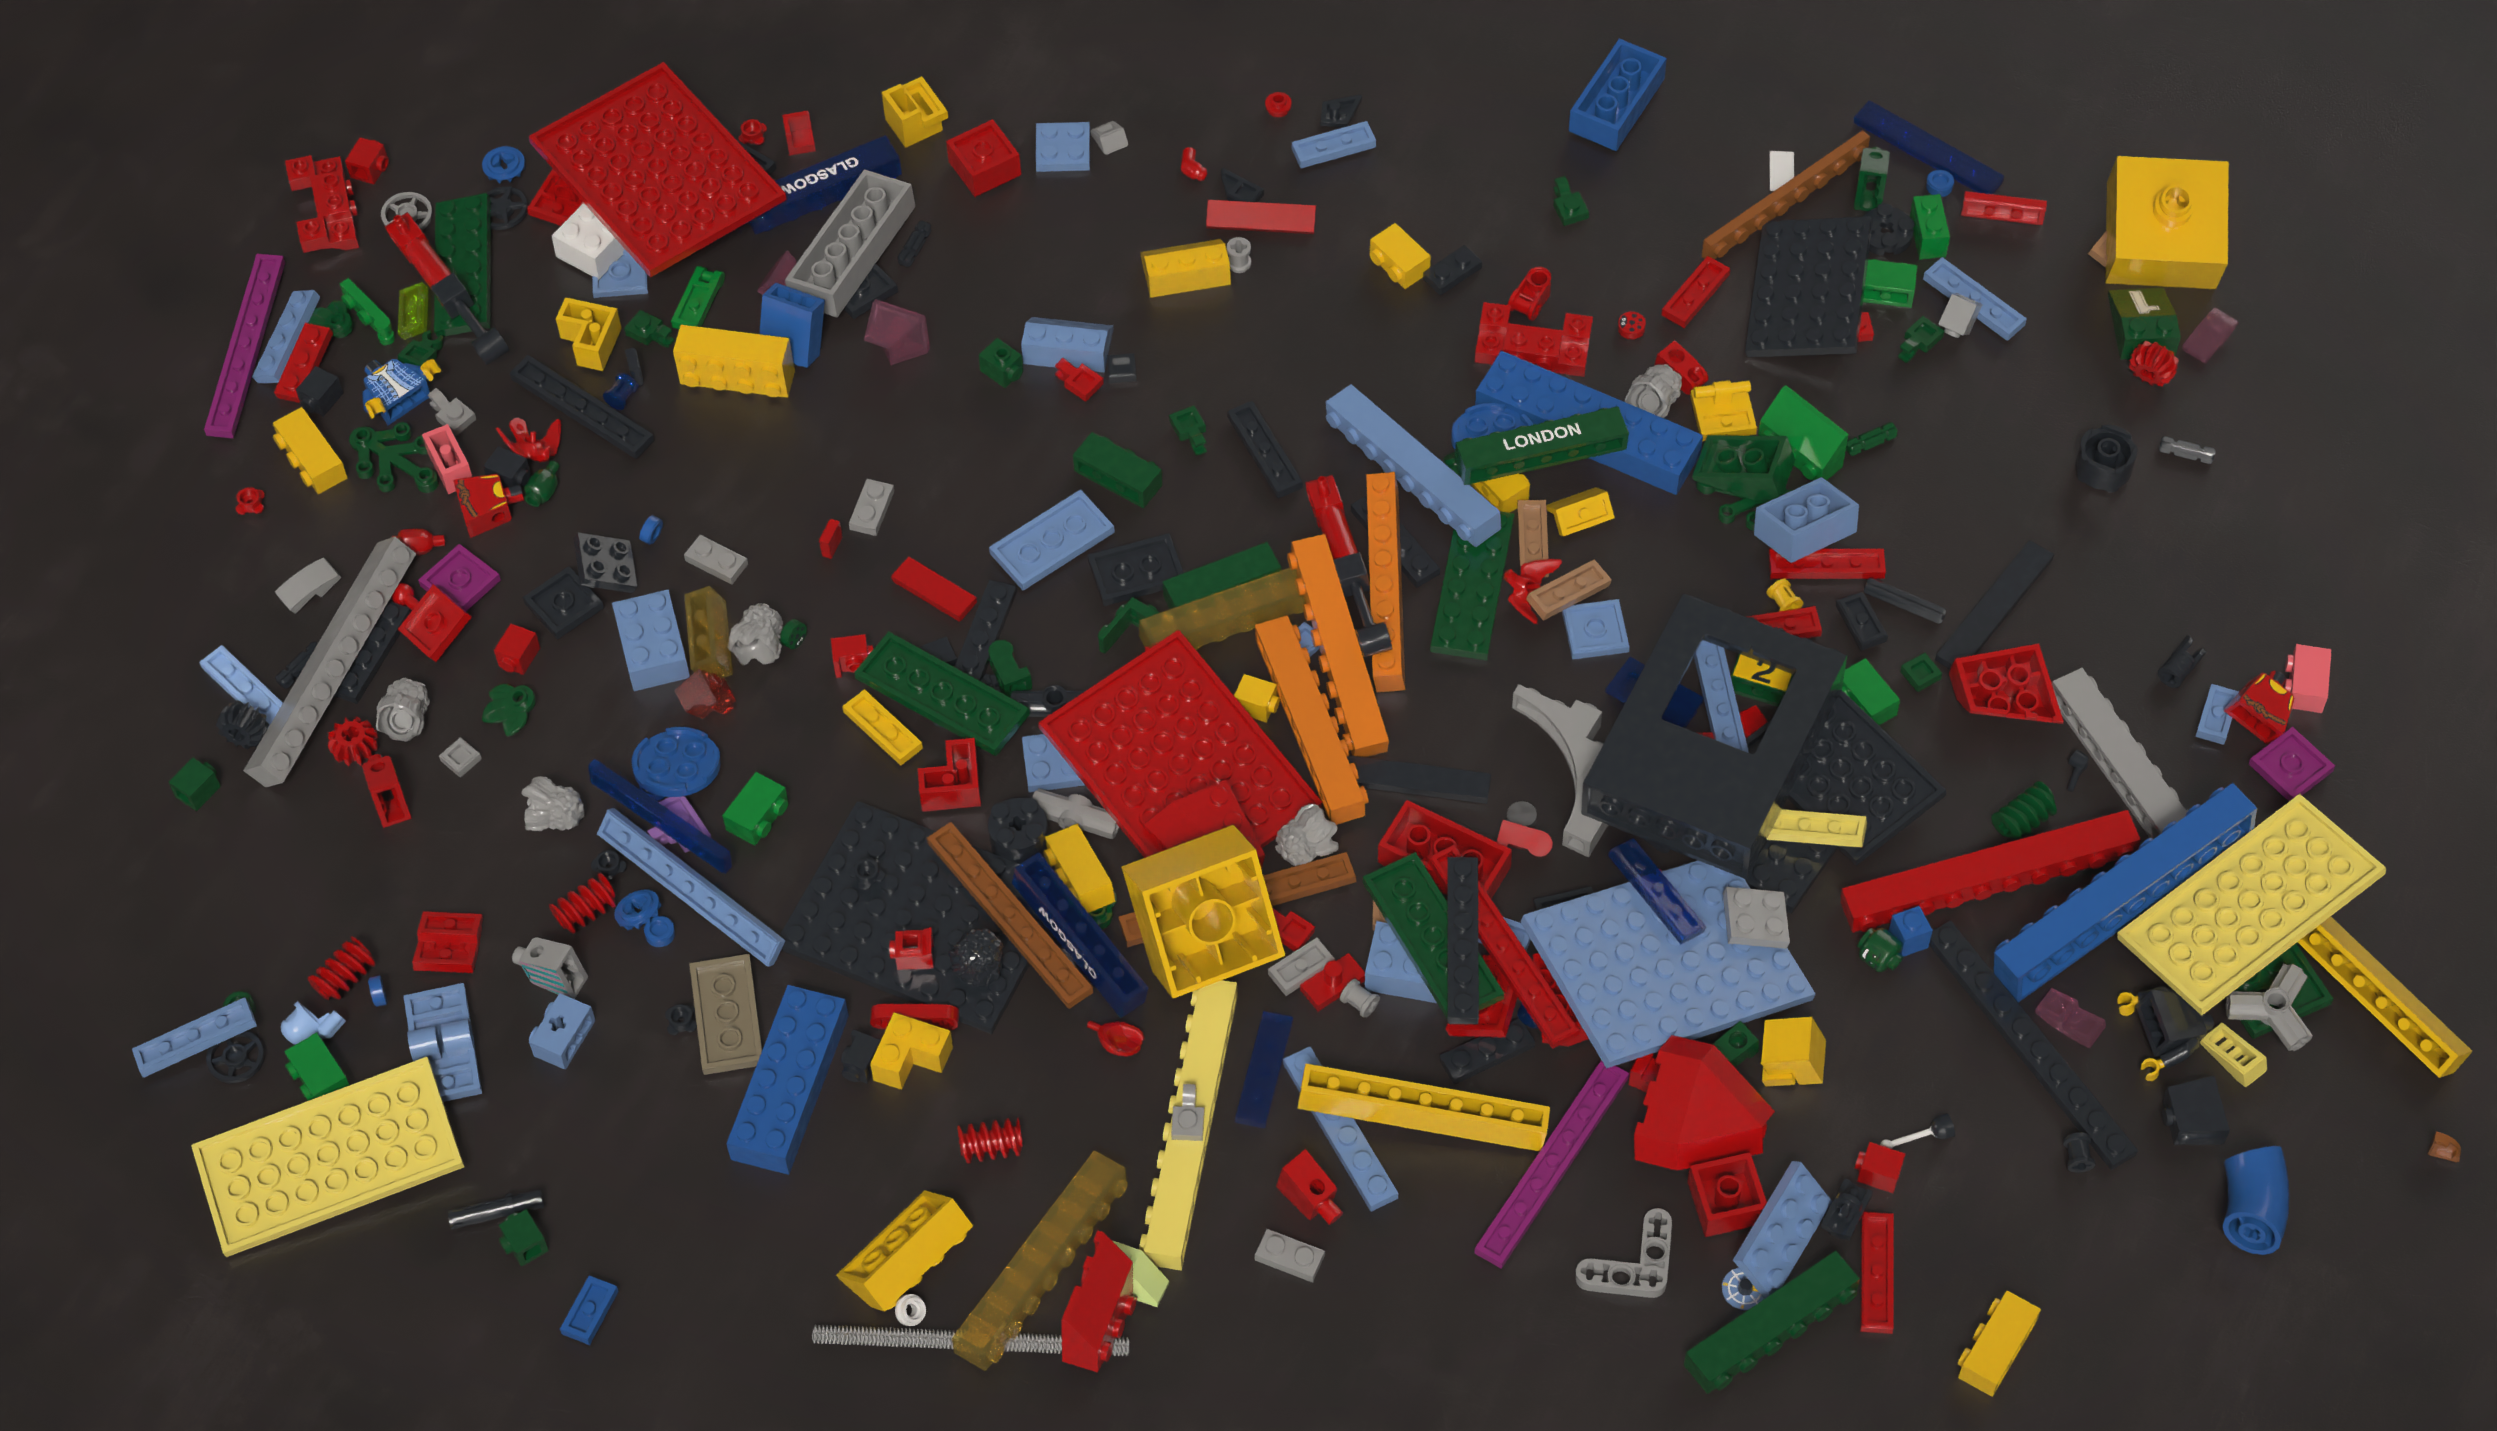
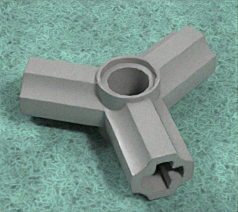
(2282, 994)

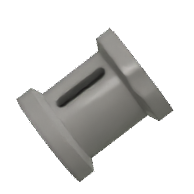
(1239, 251)
(1359, 998)

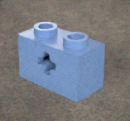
(561, 1031)

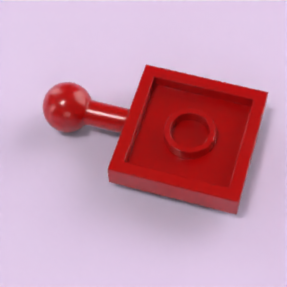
(432, 621)

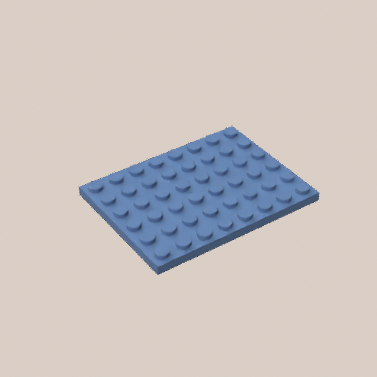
(1640, 985)

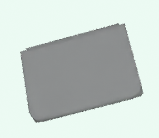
(1110, 137)

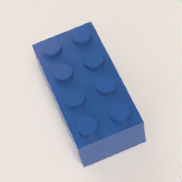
(1617, 94)

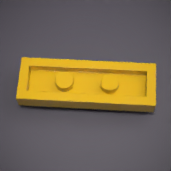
(882, 727)

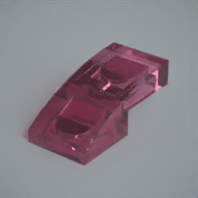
(2209, 335)
(2066, 1016)

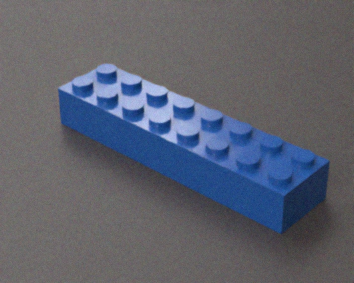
(1656, 447)

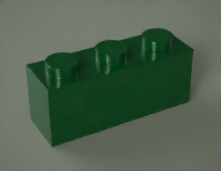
(1117, 469)

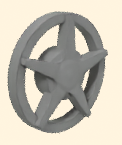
(408, 207)

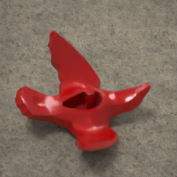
(528, 445)
(1528, 581)

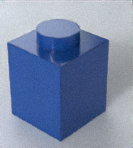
(1912, 930)

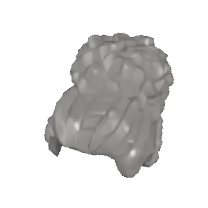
(1655, 390)
(757, 635)
(402, 710)
(551, 806)
(1306, 836)

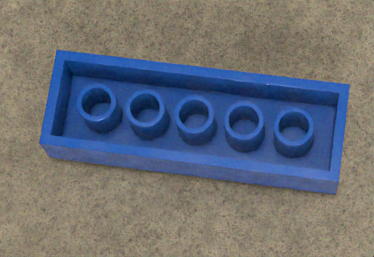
(787, 1079)

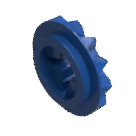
(510, 156)
(644, 900)

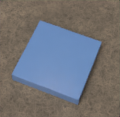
(621, 279)
(1595, 629)

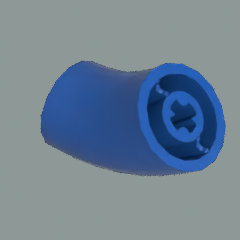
(2257, 1199)

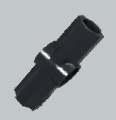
(1040, 701)

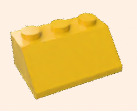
(1186, 268)

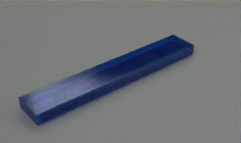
(1928, 148)
(660, 816)

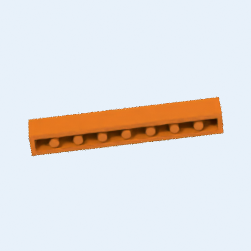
(1386, 577)
(1338, 646)
(1310, 720)

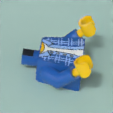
(396, 387)

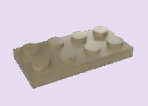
(726, 1013)

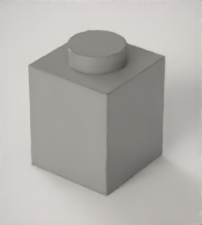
(1960, 315)

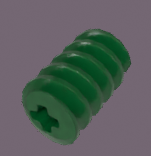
(2025, 812)

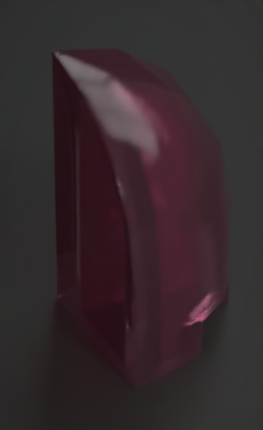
(778, 272)

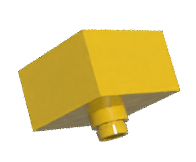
(2167, 222)
(1203, 911)

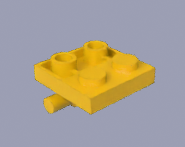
(1724, 409)

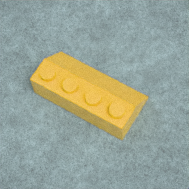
(906, 1250)

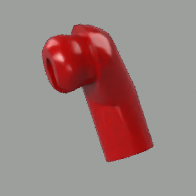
(1191, 167)

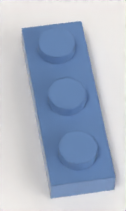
(1333, 144)

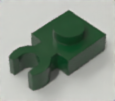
(420, 352)

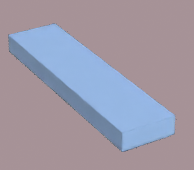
(240, 682)

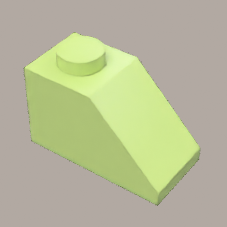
(1148, 1280)

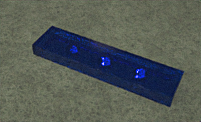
(1657, 891)
(1264, 1069)

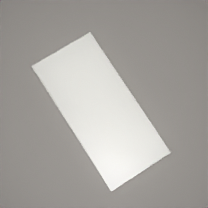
(1781, 168)

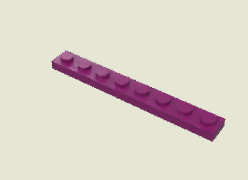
(244, 346)
(1551, 1164)

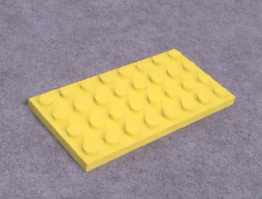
(2251, 904)
(326, 1156)

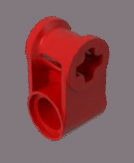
(1528, 296)

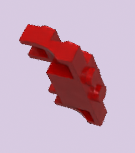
(334, 208)
(1551, 349)

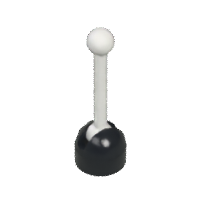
(1940, 1127)

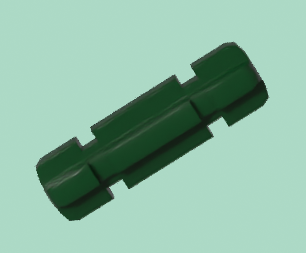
(1871, 438)

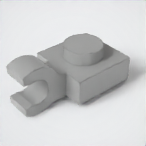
(452, 413)
(1188, 1119)

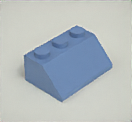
(1078, 342)

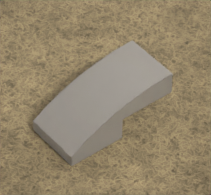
(311, 580)

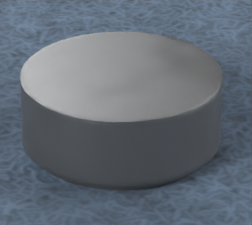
(1522, 813)

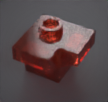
(705, 693)

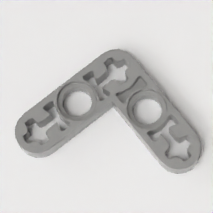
(1646, 1268)

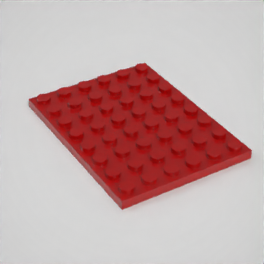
(657, 169)
(1167, 732)

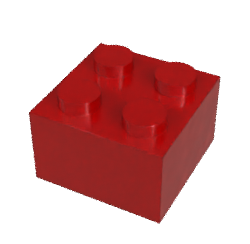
(1726, 1194)

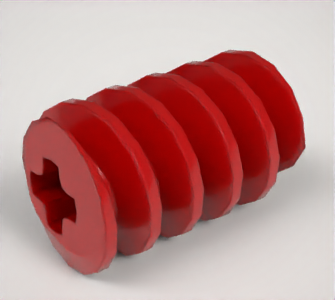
(584, 903)
(341, 969)
(990, 1140)

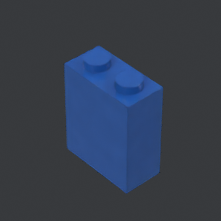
(796, 317)

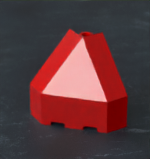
(1698, 1109)

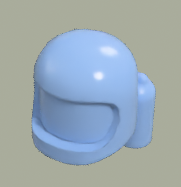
(303, 1024)

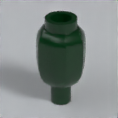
(542, 485)

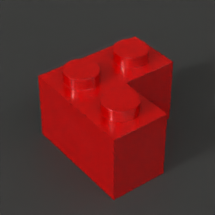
(953, 784)

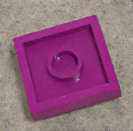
(461, 577)
(2291, 764)

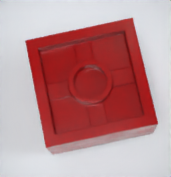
(983, 158)

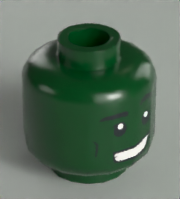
(1880, 949)

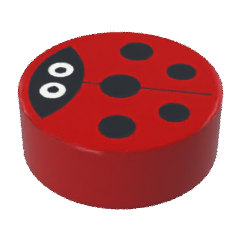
(1631, 325)

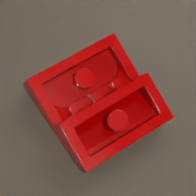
(448, 942)

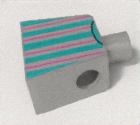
(551, 966)

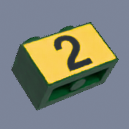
(1760, 681)

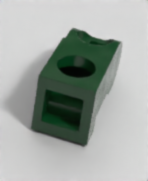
(1006, 669)
(1738, 1044)

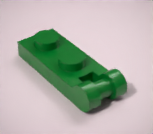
(698, 297)
(367, 311)

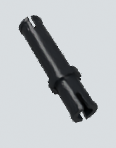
(496, 1208)

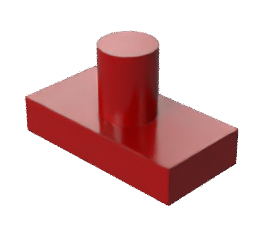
(1330, 982)

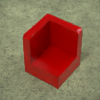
(798, 133)

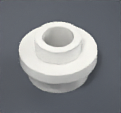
(918, 1310)

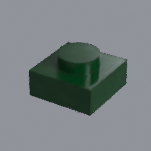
(1921, 672)

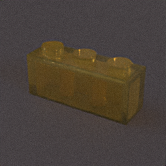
(708, 632)

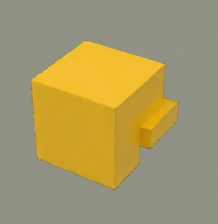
(913, 111)
(1792, 1051)

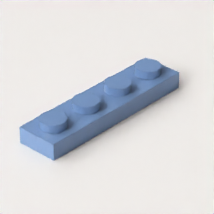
(1994, 311)
(282, 342)
(194, 1037)

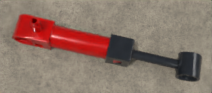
(444, 284)
(1348, 561)

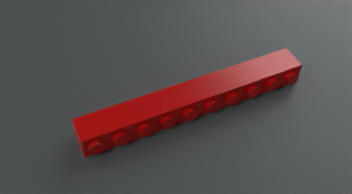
(1991, 870)

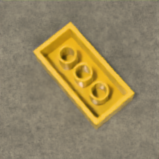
(734, 361)

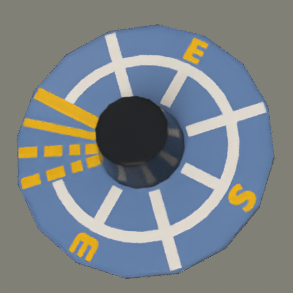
(1740, 1291)

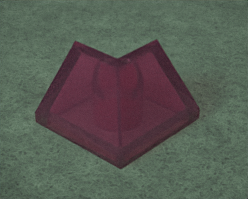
(898, 331)

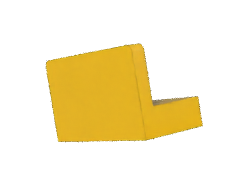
(1581, 511)

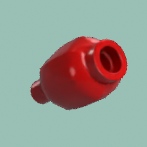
(420, 540)

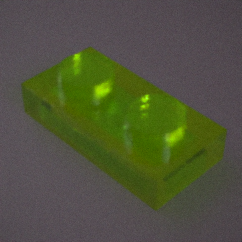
(413, 310)

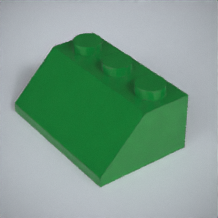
(1813, 437)

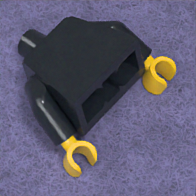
(2169, 1023)

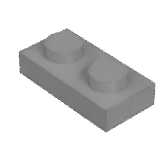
(871, 507)
(716, 559)
(1300, 966)
(1289, 1255)

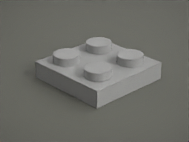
(1756, 917)

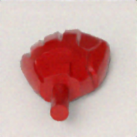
(1119, 1037)

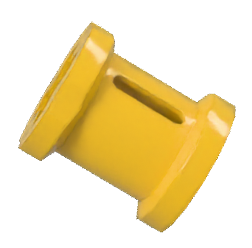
(1784, 596)

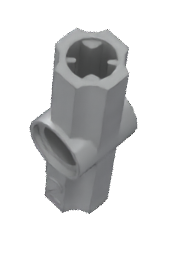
(1076, 810)

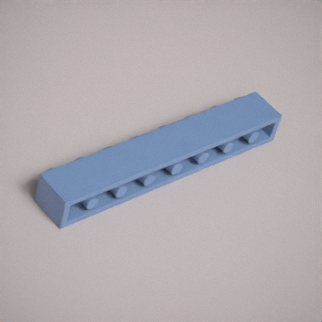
(1413, 465)

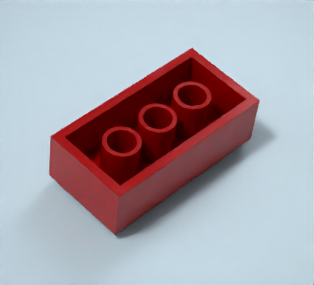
(1429, 833)

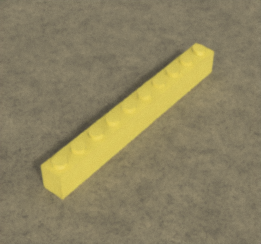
(1184, 1159)

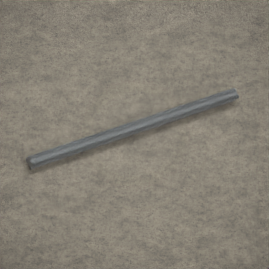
(939, 1339)

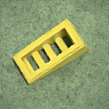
(2245, 1070)

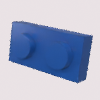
(589, 1310)

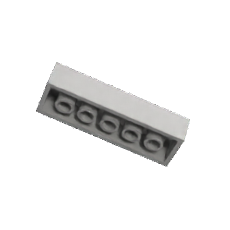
(852, 240)

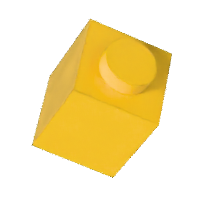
(1257, 697)

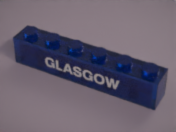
(828, 182)
(1080, 935)

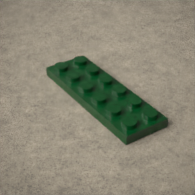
(465, 248)
(1471, 594)
(942, 693)
(1419, 921)

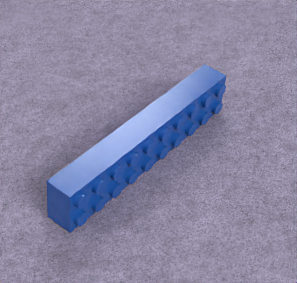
(2122, 892)

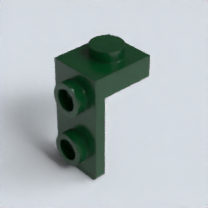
(1125, 615)

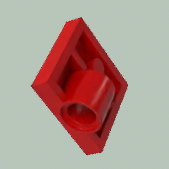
(554, 201)

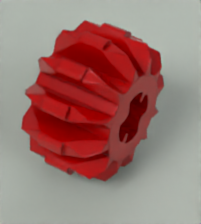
(2153, 363)
(352, 741)

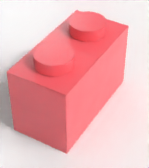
(446, 456)
(2308, 677)

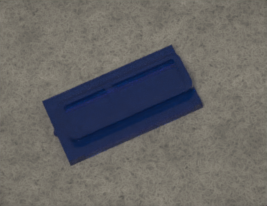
(1681, 707)

